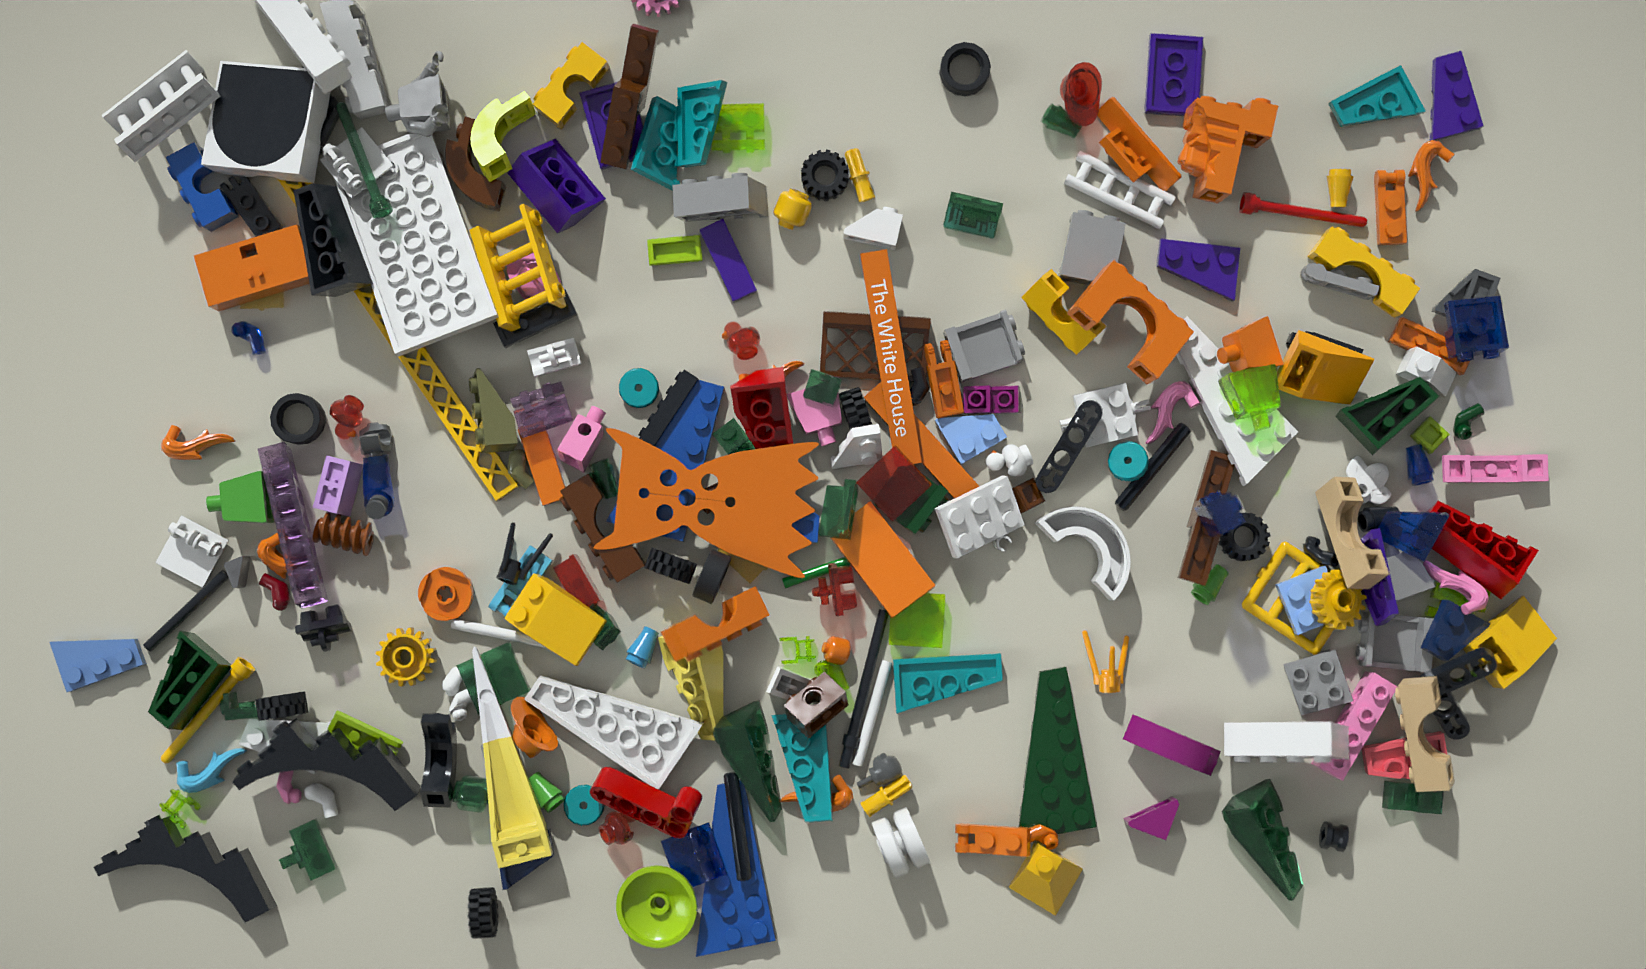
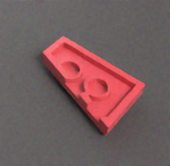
(1390, 759)

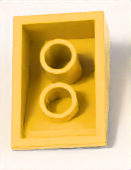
(555, 619)

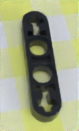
(1070, 447)

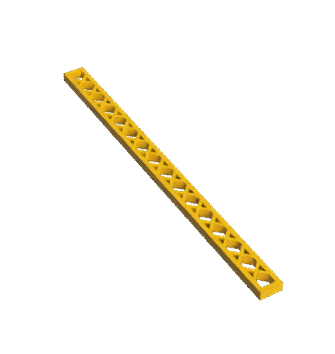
(429, 394)

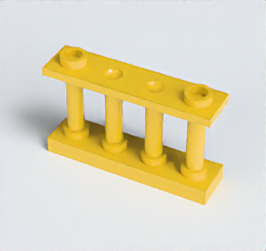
(493, 266)

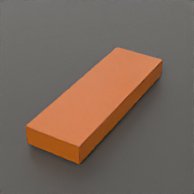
(1410, 334)
(543, 466)

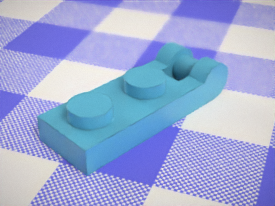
(513, 591)

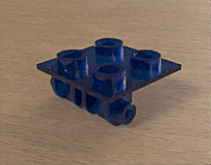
(695, 855)

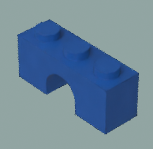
(210, 209)

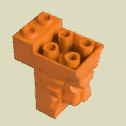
(1216, 139)

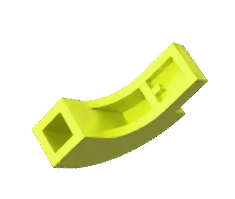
(492, 127)

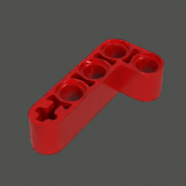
(647, 803)

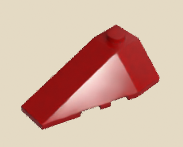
(763, 407)

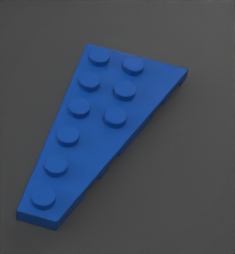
(688, 441)
(733, 910)

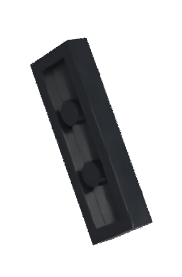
(536, 321)

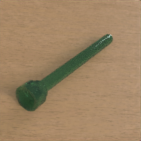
(379, 205)

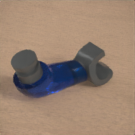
(376, 470)

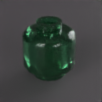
(471, 794)

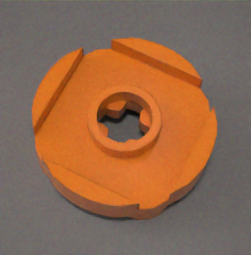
(432, 601)

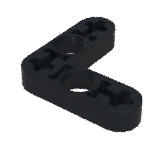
(1448, 684)

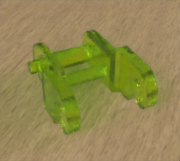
(808, 649)
(174, 813)

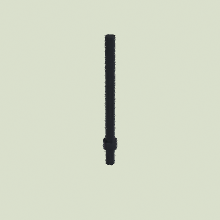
(850, 739)

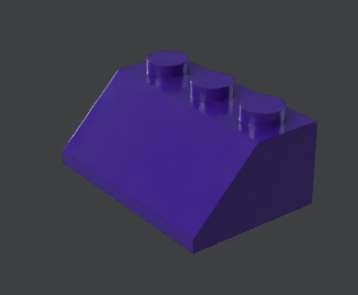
(555, 185)

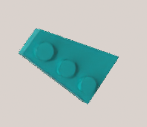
(1377, 100)
(697, 119)

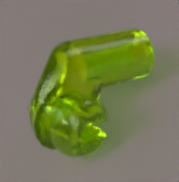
(834, 671)

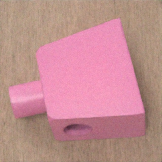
(816, 416)
(579, 449)

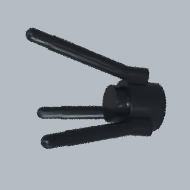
(510, 569)

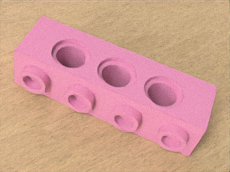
(1361, 716)

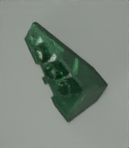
(744, 747)
(1258, 827)

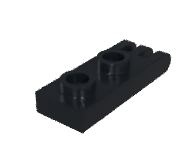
(251, 206)

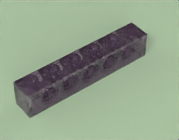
(292, 525)

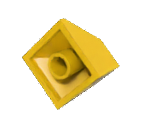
(1045, 878)

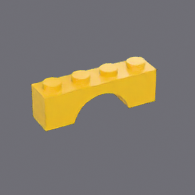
(1338, 250)

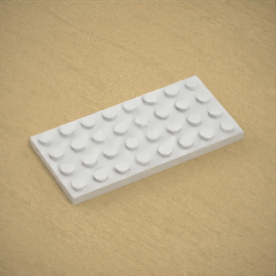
(421, 252)

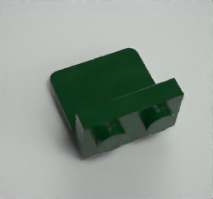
(917, 514)

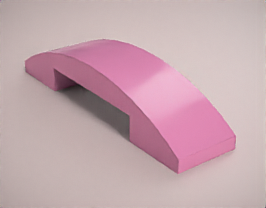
(1495, 468)

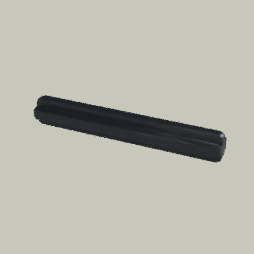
(1156, 462)
(737, 826)

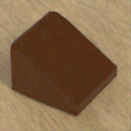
(1027, 495)

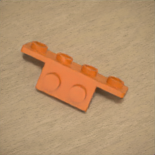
(1133, 148)

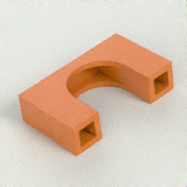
(1164, 329)

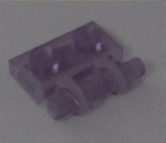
(544, 414)

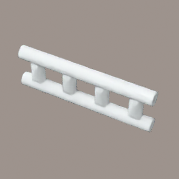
(1126, 205)

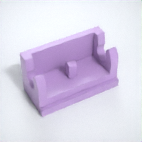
(338, 486)

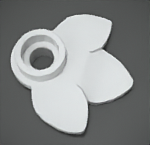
(1370, 480)

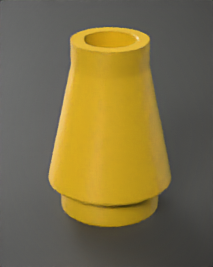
(1339, 186)

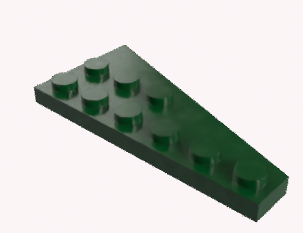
(1055, 771)

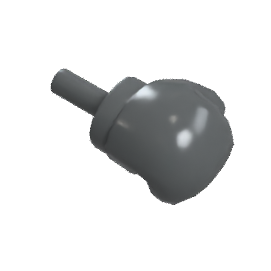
(884, 770)

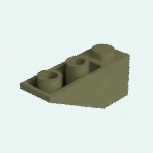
(495, 422)

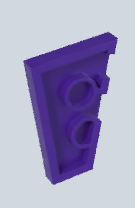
(1381, 596)

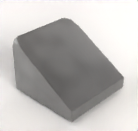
(238, 571)

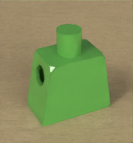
(243, 499)

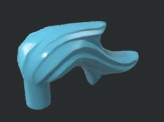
(209, 776)

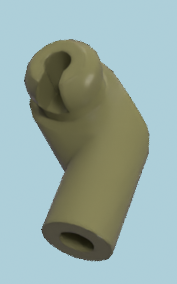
(516, 468)

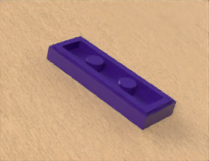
(728, 260)

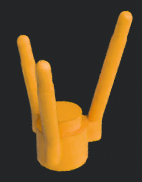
(1111, 678)

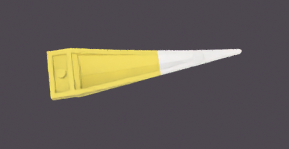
(514, 812)

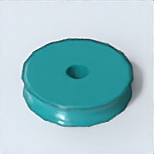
(649, 390)
(1125, 451)
(573, 808)

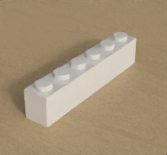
(307, 42)

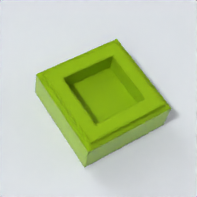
(1429, 435)

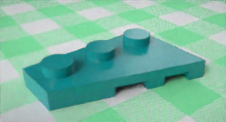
(657, 146)

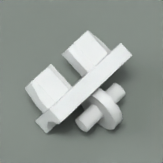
(554, 357)

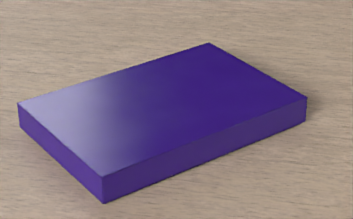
(1173, 73)
(596, 108)

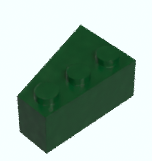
(1386, 414)

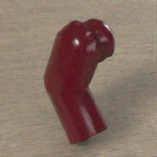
(278, 589)

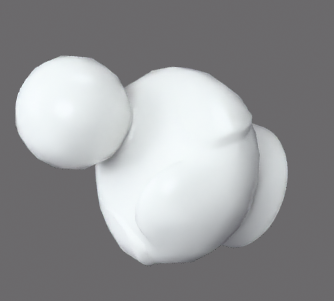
(1014, 457)

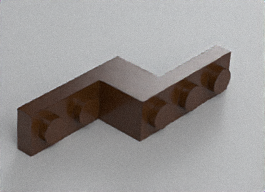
(629, 96)
(1200, 546)

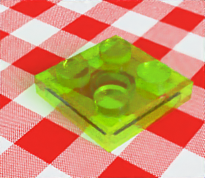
(920, 623)

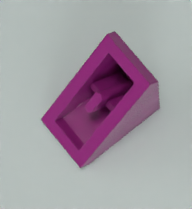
(1155, 819)

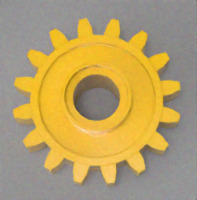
(1334, 602)
(391, 656)

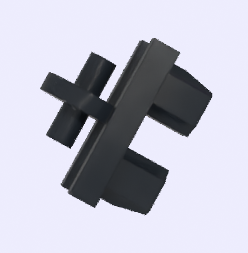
(323, 631)

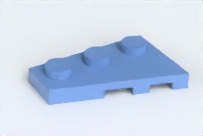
(95, 660)

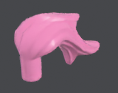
(1165, 406)
(1473, 591)

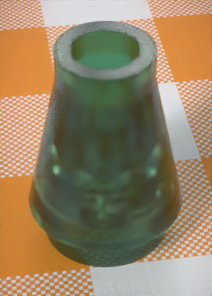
(1056, 119)
(605, 477)

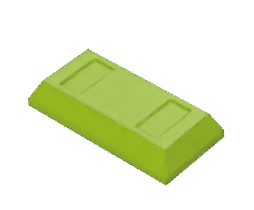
(674, 250)

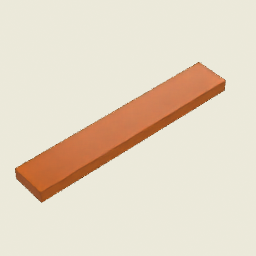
(933, 453)

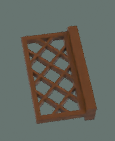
(862, 321)

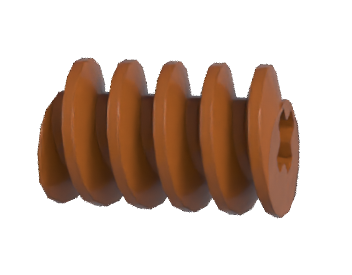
(344, 534)

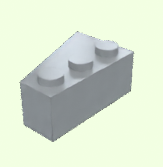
(719, 198)

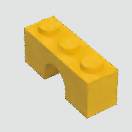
(581, 65)
(1046, 301)

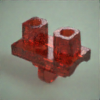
(837, 576)

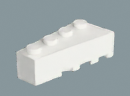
(350, 31)
(1286, 740)

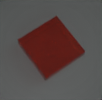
(894, 483)

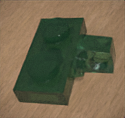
(310, 851)

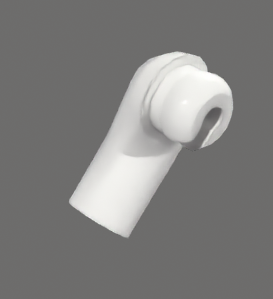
(459, 705)

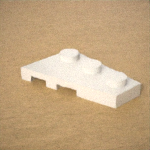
(259, 733)

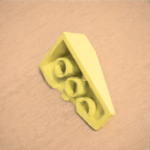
(701, 684)

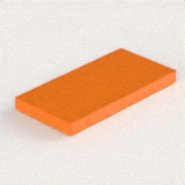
(884, 562)

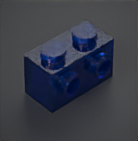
(1220, 512)

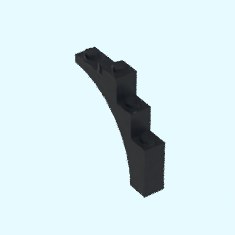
(332, 752)
(231, 873)

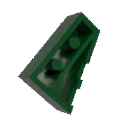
(188, 682)

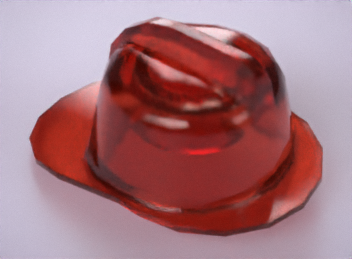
(1082, 93)

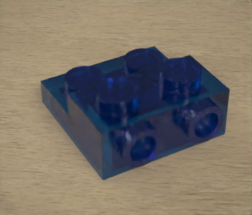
(1475, 328)

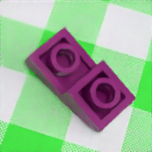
(991, 399)

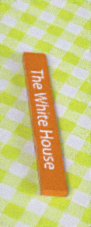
(890, 353)

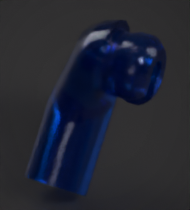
(250, 333)

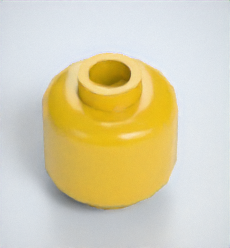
(792, 208)

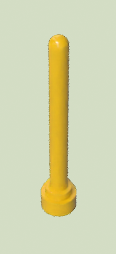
(240, 670)

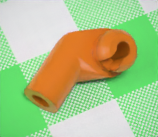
(1044, 835)

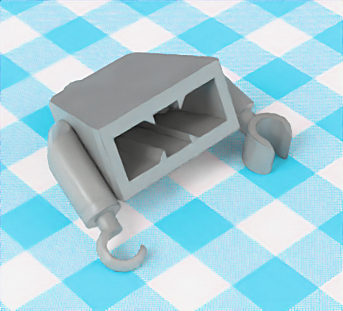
(423, 102)

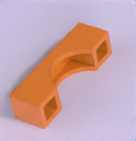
(692, 634)

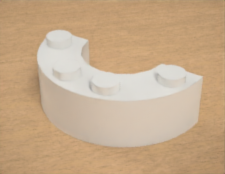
(1103, 535)

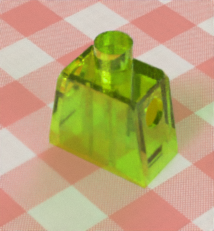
(1252, 394)

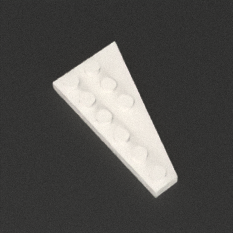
(1246, 447)
(629, 733)

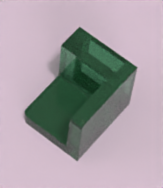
(822, 388)

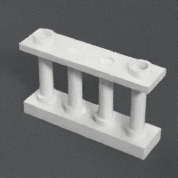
(160, 106)

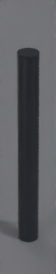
(186, 611)

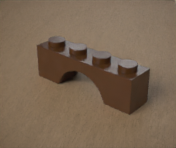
(583, 499)

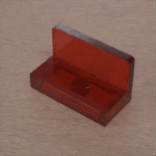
(577, 581)

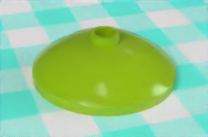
(645, 919)

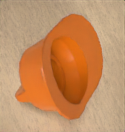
(531, 729)

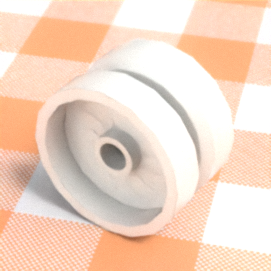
(898, 843)

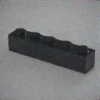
(668, 407)

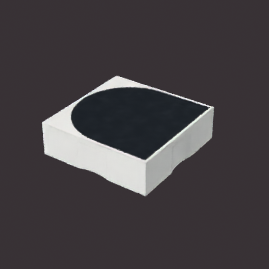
(265, 122)

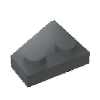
(1474, 285)

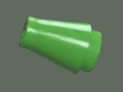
(1215, 580)
(546, 793)

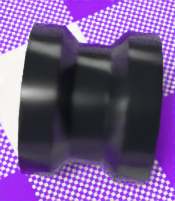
(1333, 836)

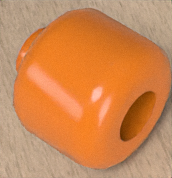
(836, 650)

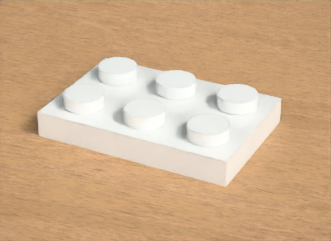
(979, 516)

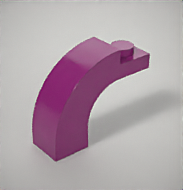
(1171, 745)

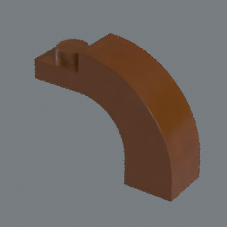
(463, 174)

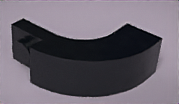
(440, 760)

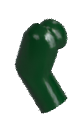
(1463, 420)

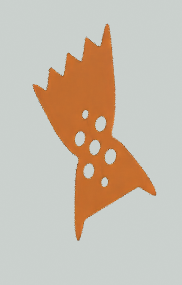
(757, 479)

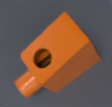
(1250, 347)

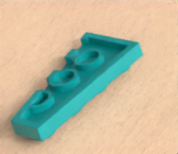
(935, 678)
(808, 768)

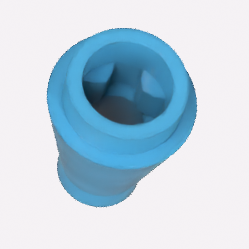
(642, 648)

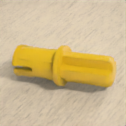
(859, 175)
(886, 795)

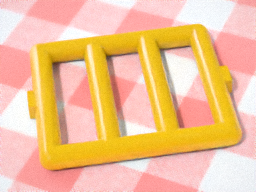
(1271, 617)

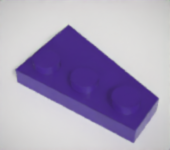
(1454, 100)
(1204, 264)

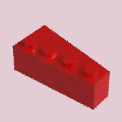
(1481, 553)

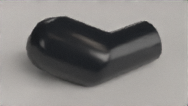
(920, 386)
(1320, 556)

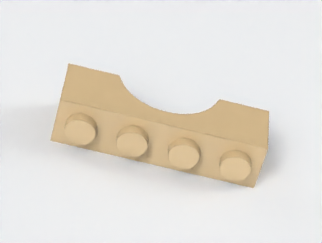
(1340, 505)
(1430, 768)

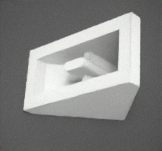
(786, 683)

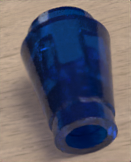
(1418, 466)

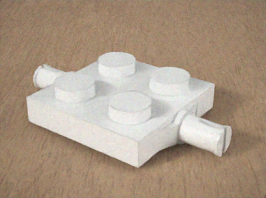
(1117, 416)

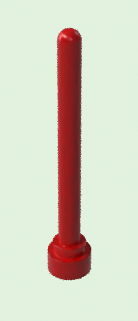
(1251, 204)

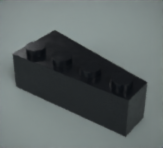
(329, 242)

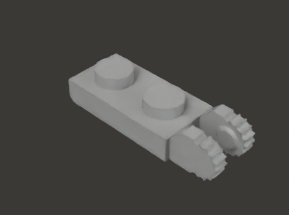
(1338, 281)

